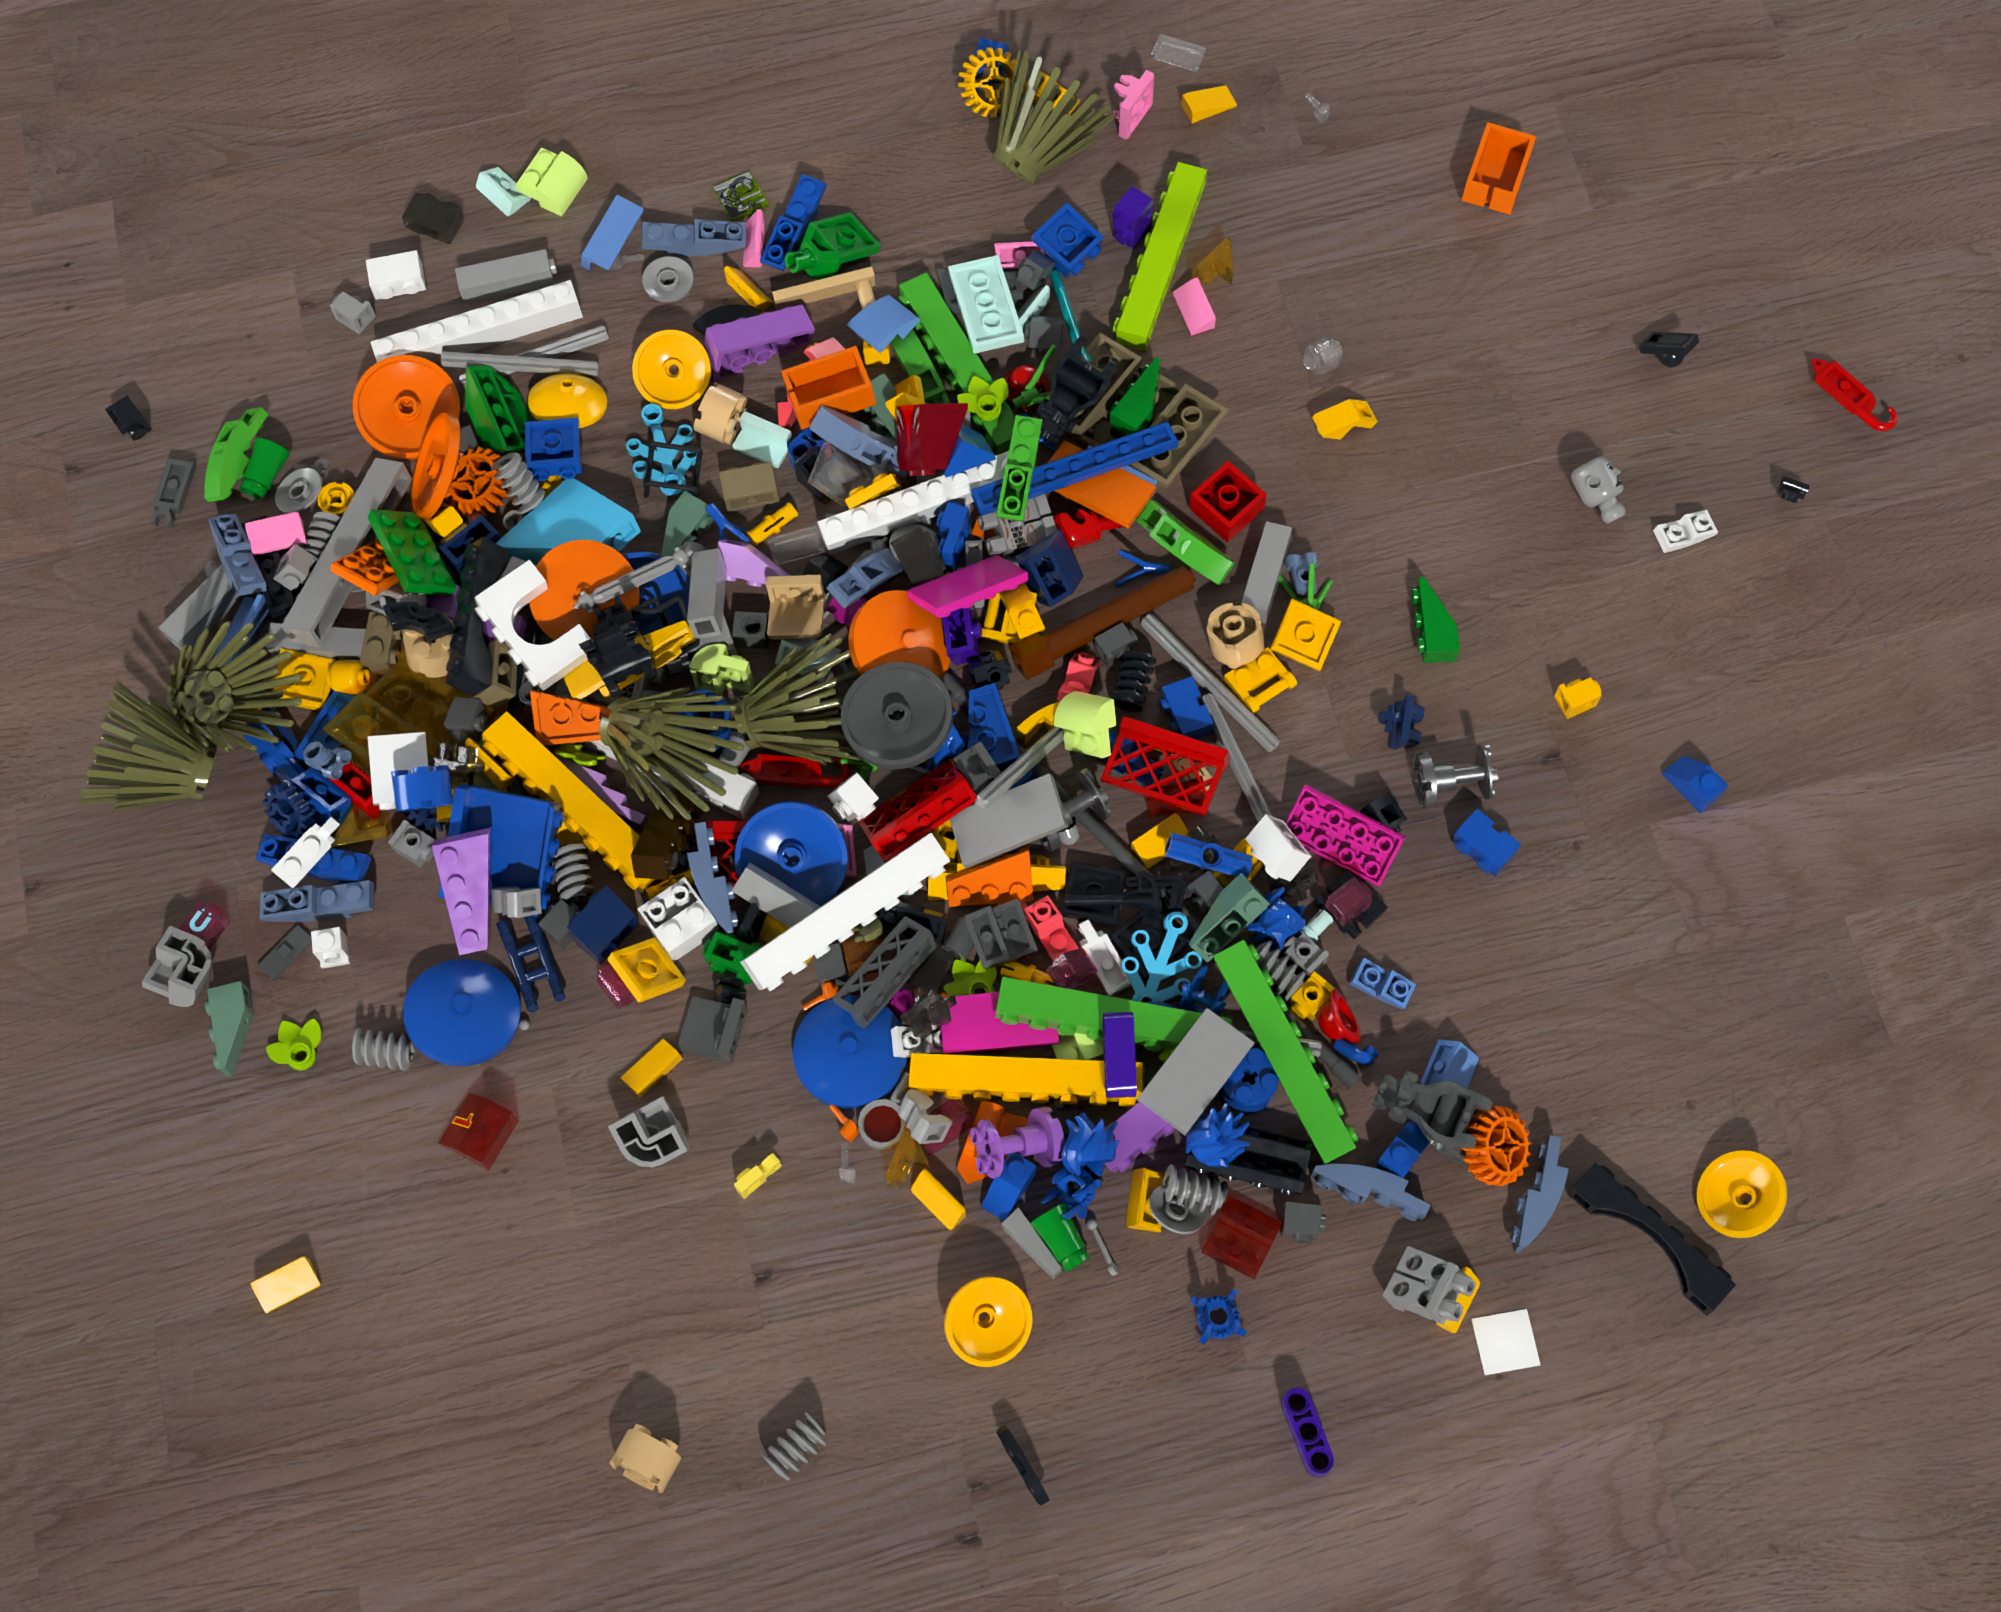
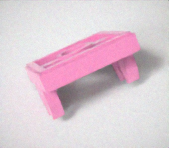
(1137, 101)

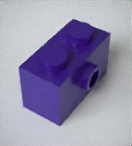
(1132, 217)
(962, 635)

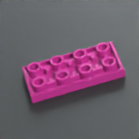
(967, 586)
(1344, 835)
(977, 1029)

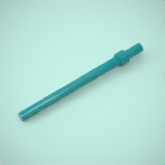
(1067, 312)

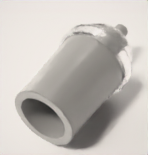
(733, 756)

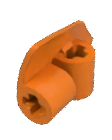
(1004, 1124)

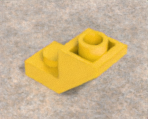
(1341, 418)

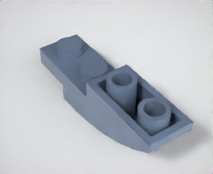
(700, 239)
(856, 440)
(236, 555)
(865, 577)
(713, 891)
(317, 904)
(1359, 1181)
(1538, 1206)

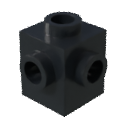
(989, 669)

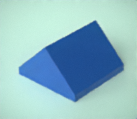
(968, 452)

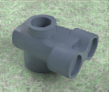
(1299, 569)
(326, 760)

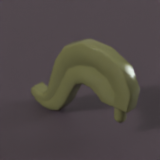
(868, 932)

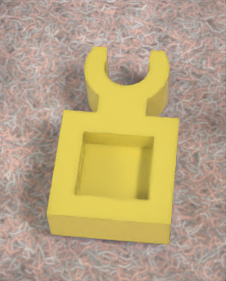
(752, 1178)

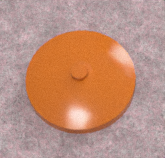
(400, 402)
(435, 466)
(569, 570)
(897, 631)

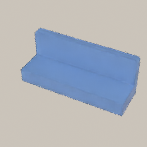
(611, 234)
(250, 611)
(1450, 1062)

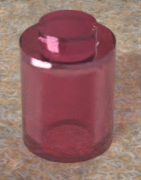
(614, 987)

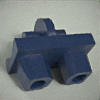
(1398, 722)

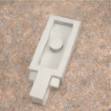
(305, 853)
(1105, 959)

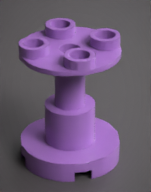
(1040, 1137)

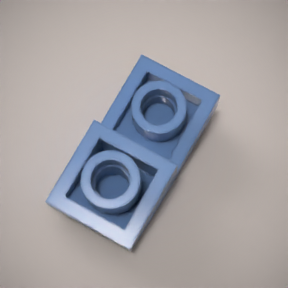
(1381, 984)

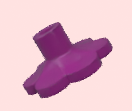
(902, 1002)

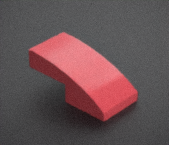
(786, 414)

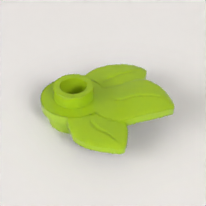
(982, 395)
(574, 753)
(970, 979)
(294, 1041)

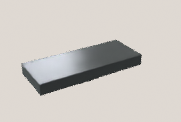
(285, 953)

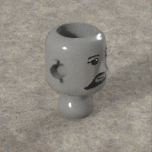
(1598, 486)

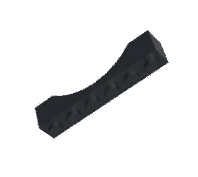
(469, 660)
(1699, 1279)

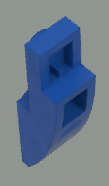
(793, 225)
(333, 867)

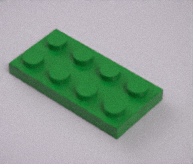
(411, 552)

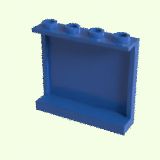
(520, 835)

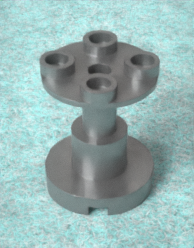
(1444, 776)
(1087, 798)

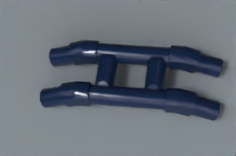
(526, 978)

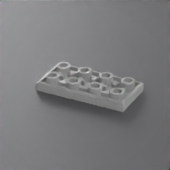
(1010, 822)
(1195, 1071)

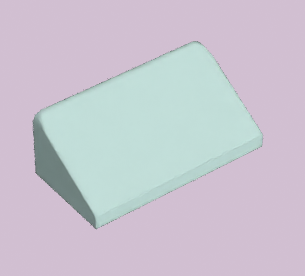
(501, 190)
(1034, 306)

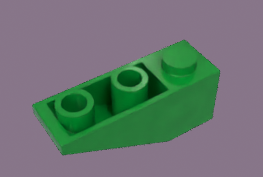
(1137, 406)
(1437, 628)

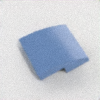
(882, 322)

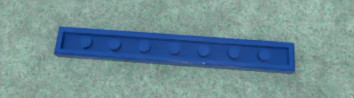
(1085, 464)

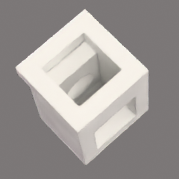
(330, 947)

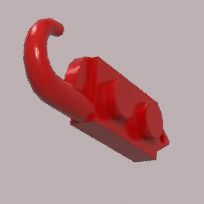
(1850, 393)
(792, 771)

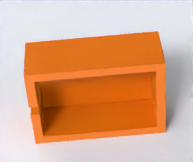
(1498, 168)
(833, 381)

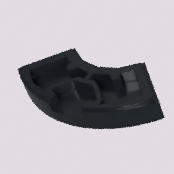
(724, 315)
(419, 618)
(1022, 1465)

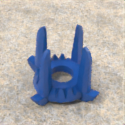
(1191, 995)
(1078, 1200)
(1212, 1330)

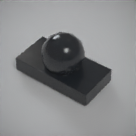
(1670, 346)

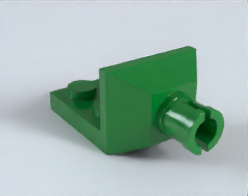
(830, 244)

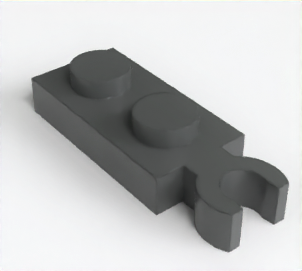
(172, 491)

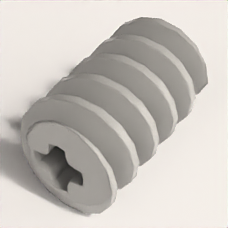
(520, 482)
(320, 532)
(570, 874)
(1278, 971)
(382, 1051)
(1194, 1189)
(795, 1447)

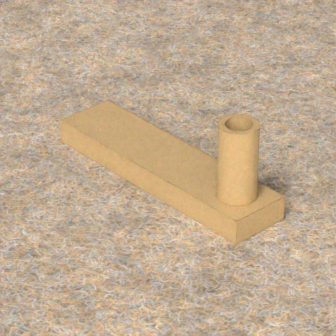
(858, 280)

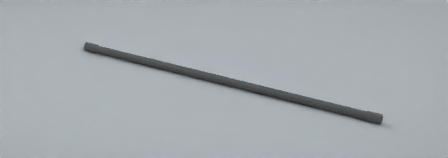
(1335, 1064)

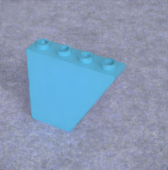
(569, 515)

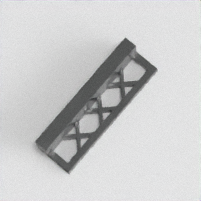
(978, 769)
(893, 976)

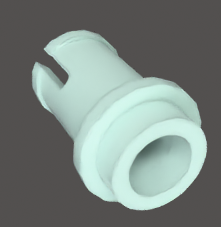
(1316, 925)

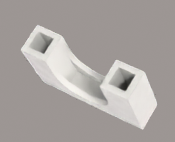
(500, 606)

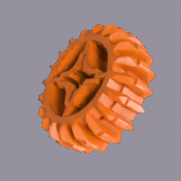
(476, 482)
(1499, 1147)

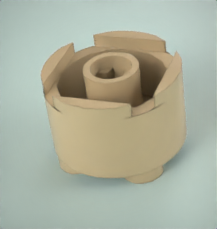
(720, 413)
(1235, 634)
(427, 656)
(646, 1458)

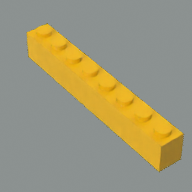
(554, 782)
(1015, 1078)

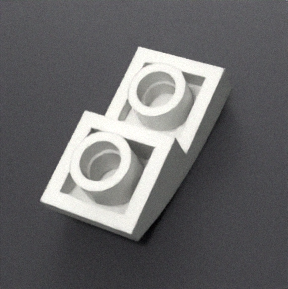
(1685, 532)
(905, 1043)

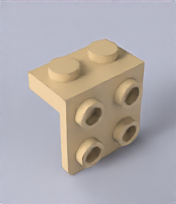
(795, 606)

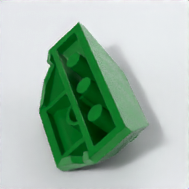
(496, 410)

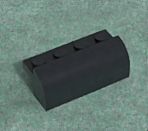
(1268, 1162)

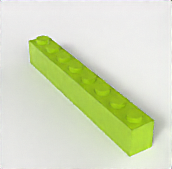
(1161, 256)

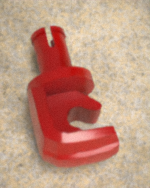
(1086, 532)

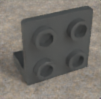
(712, 1029)

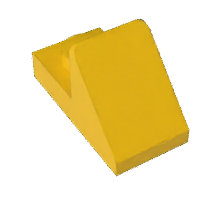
(907, 393)
(1022, 611)

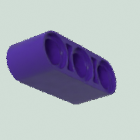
(1119, 1054)
(1307, 1448)

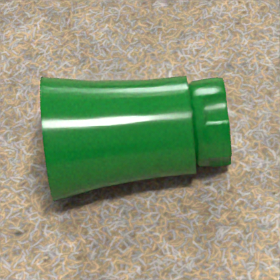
(263, 467)
(1061, 1237)

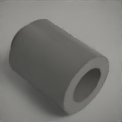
(959, 941)

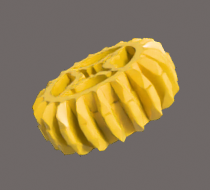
(990, 72)

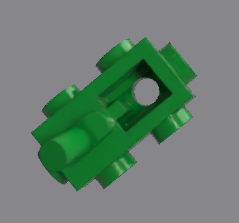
(738, 951)

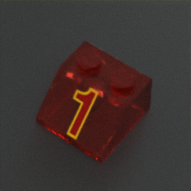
(479, 1130)

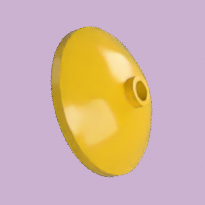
(653, 366)
(568, 397)
(1729, 1182)
(1000, 1333)

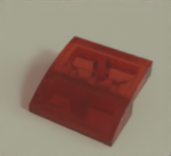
(1241, 1237)

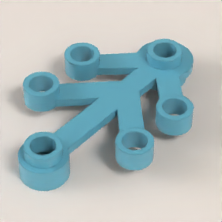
(663, 455)
(1158, 968)

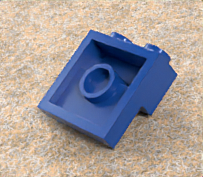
(1068, 240)
(553, 448)
(953, 533)

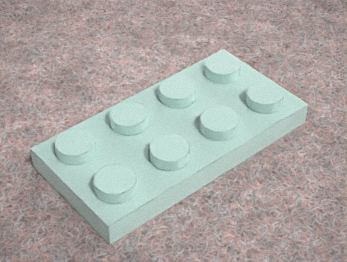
(986, 304)

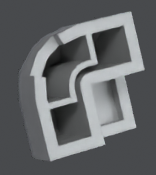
(179, 967)
(650, 1134)

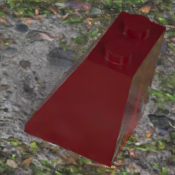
(927, 435)

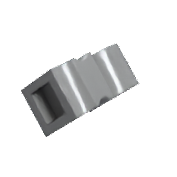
(516, 902)
(923, 1127)

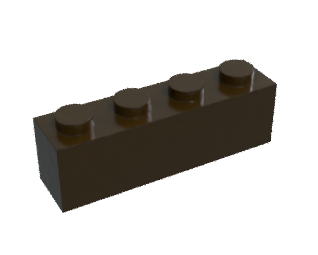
(664, 839)

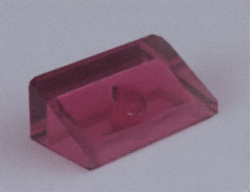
(962, 1122)

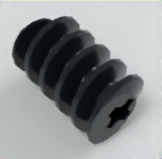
(1131, 680)

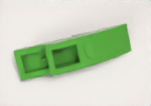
(917, 362)
(227, 458)
(1019, 468)
(1185, 543)

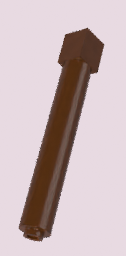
(1038, 652)

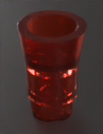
(1158, 808)

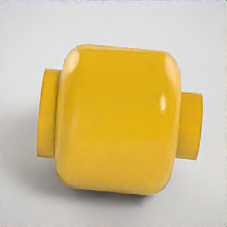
(348, 677)

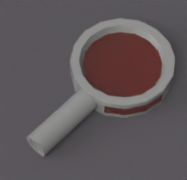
(879, 1120)

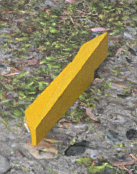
(665, 645)
(1044, 876)

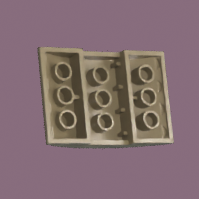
(1186, 410)

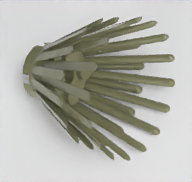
(1040, 142)
(212, 694)
(775, 717)
(641, 734)
(177, 763)

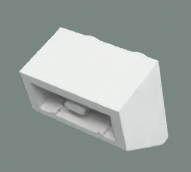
(678, 919)

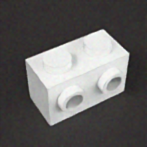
(396, 275)
(853, 799)
(1277, 848)

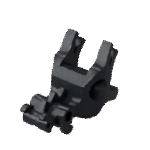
(1073, 388)
(618, 647)

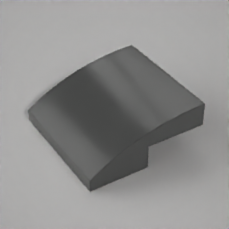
(1001, 934)

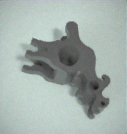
(1438, 1109)

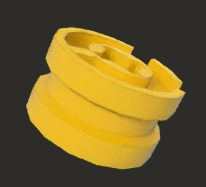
(333, 492)

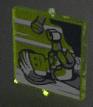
(740, 196)

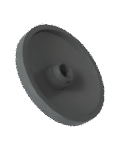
(897, 715)

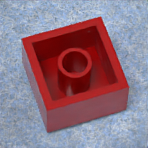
(1227, 501)

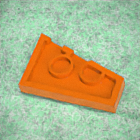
(565, 719)
(993, 883)

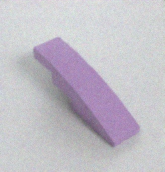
(614, 800)

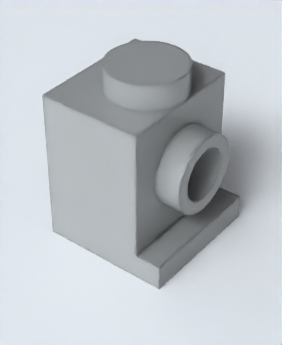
(352, 311)
(294, 567)
(402, 842)
(1309, 963)

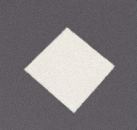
(1505, 1342)

